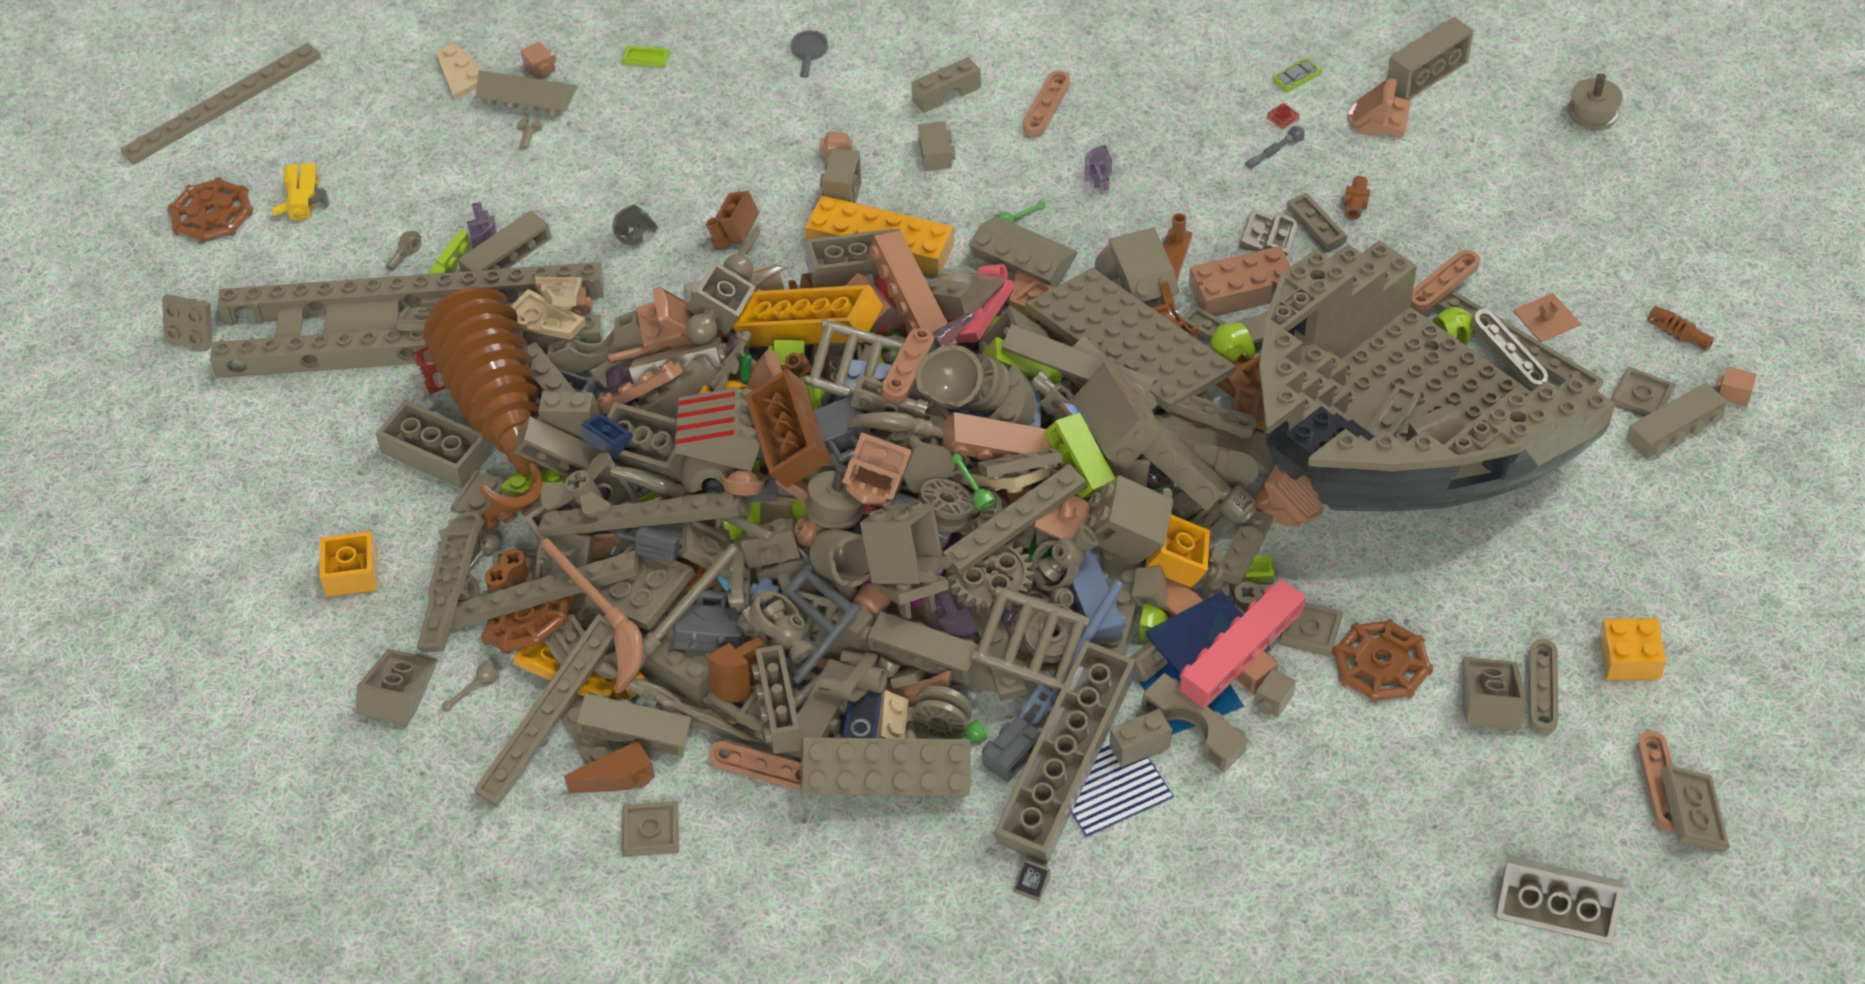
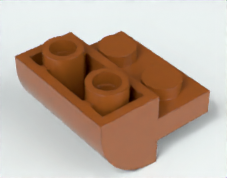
(732, 670)

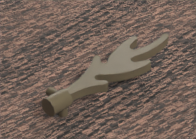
(731, 364)

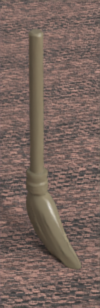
(896, 422)
(667, 487)
(653, 639)

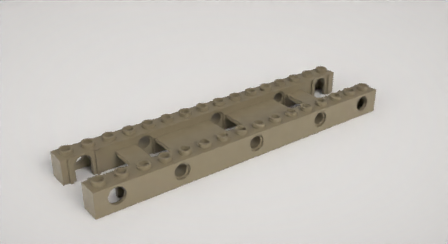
(363, 318)

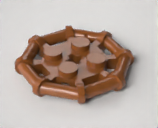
(207, 200)
(526, 626)
(1379, 672)

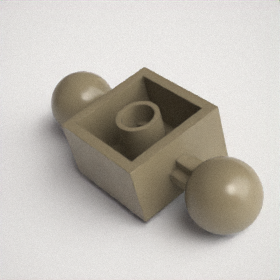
(719, 299)

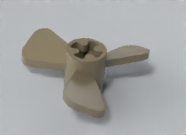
(580, 488)

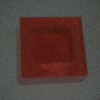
(1283, 116)

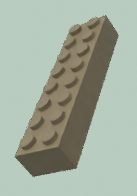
(1065, 752)

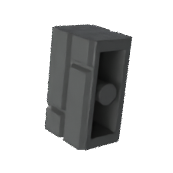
(1010, 749)

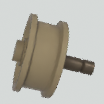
(1595, 103)
(830, 502)

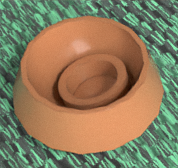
(743, 482)

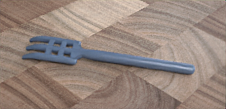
(1087, 635)

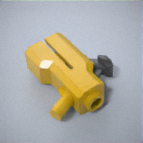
(302, 192)

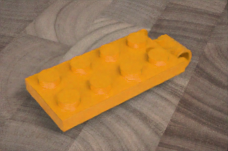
(542, 663)

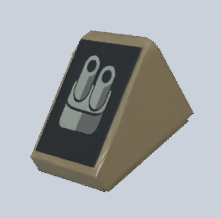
(1032, 880)

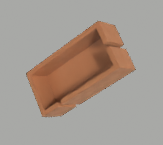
(1238, 281)

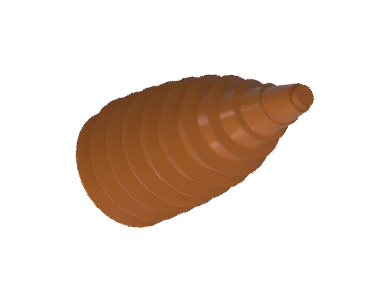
(484, 365)

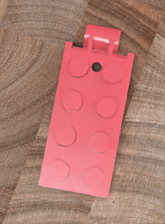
(988, 311)

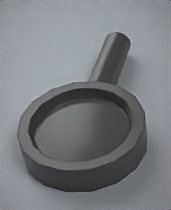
(809, 46)

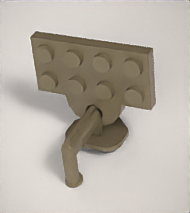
(927, 458)

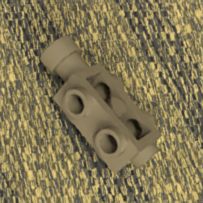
(1052, 398)
(869, 399)

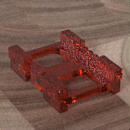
(427, 371)

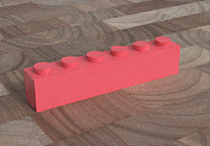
(1241, 643)

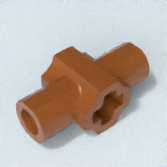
(1356, 197)
(798, 364)

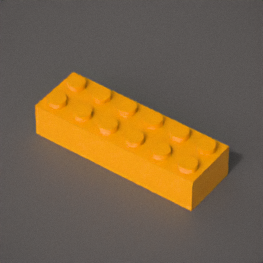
(927, 240)
(799, 313)

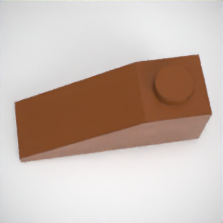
(616, 771)

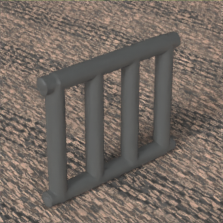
(833, 631)

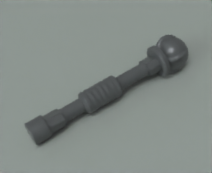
(1295, 134)

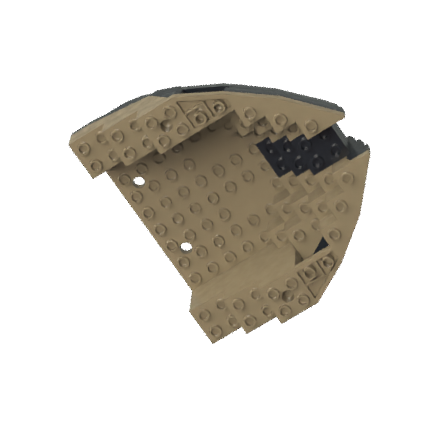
(1340, 346)

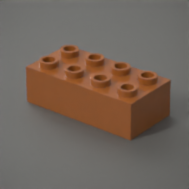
(787, 428)

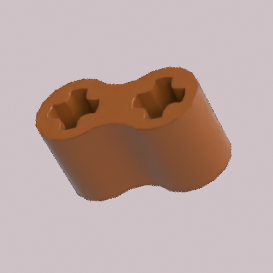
(508, 572)

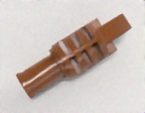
(1680, 328)

